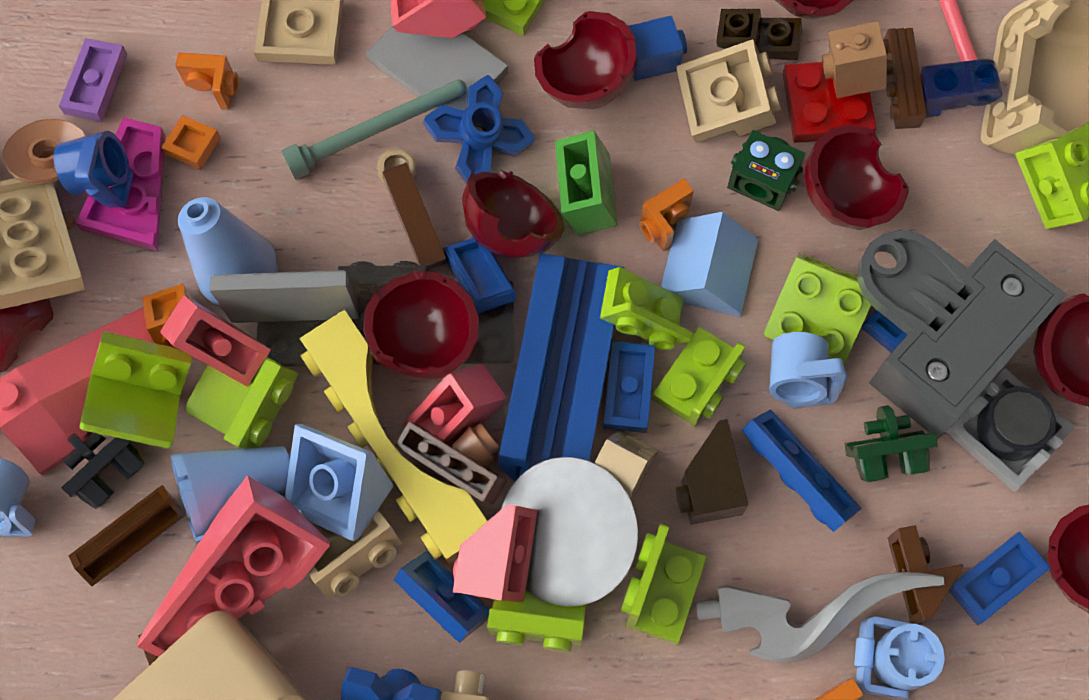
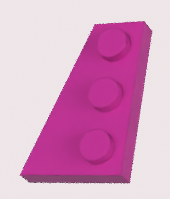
(140, 218)

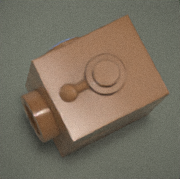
(856, 59)

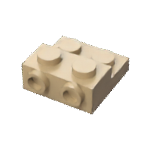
(729, 92)
(347, 560)

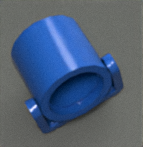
(93, 166)

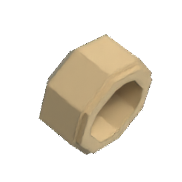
(393, 158)

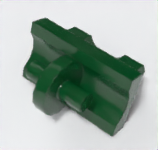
(910, 446)

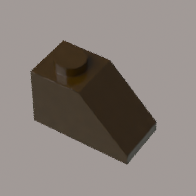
(713, 480)

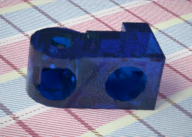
(960, 85)

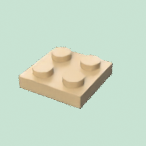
(299, 31)

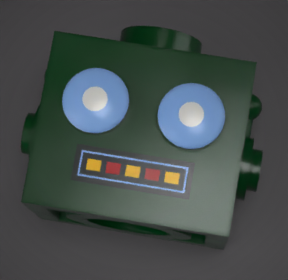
(766, 170)

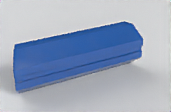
(558, 366)

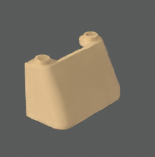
(1041, 74)
(214, 662)

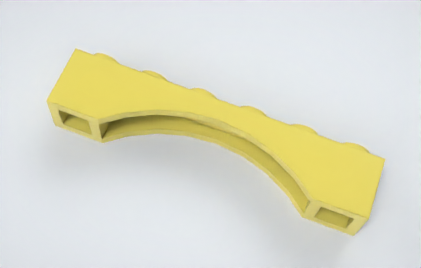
(347, 364)

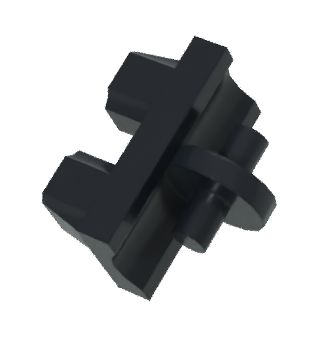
(86, 482)

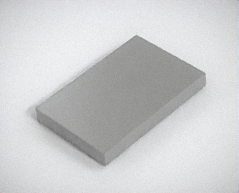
(431, 62)
(285, 296)

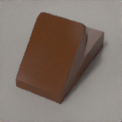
(912, 555)

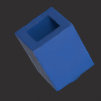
(657, 47)

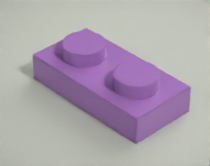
(93, 80)

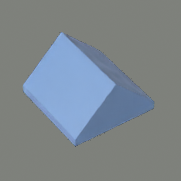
(710, 262)
(334, 482)

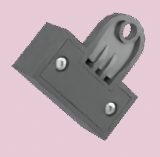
(955, 318)

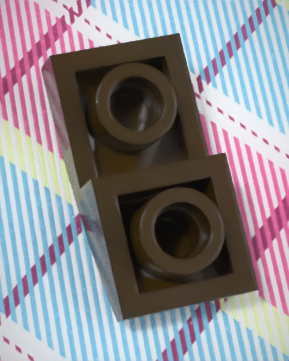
(774, 35)

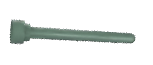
(303, 158)

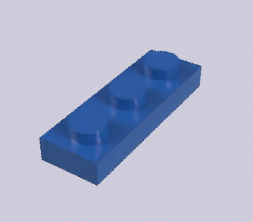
(801, 470)

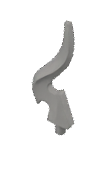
(791, 643)

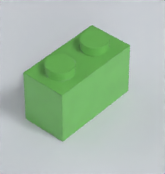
(586, 183)

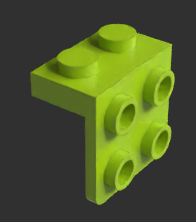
(240, 410)
(537, 621)

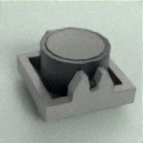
(1010, 429)

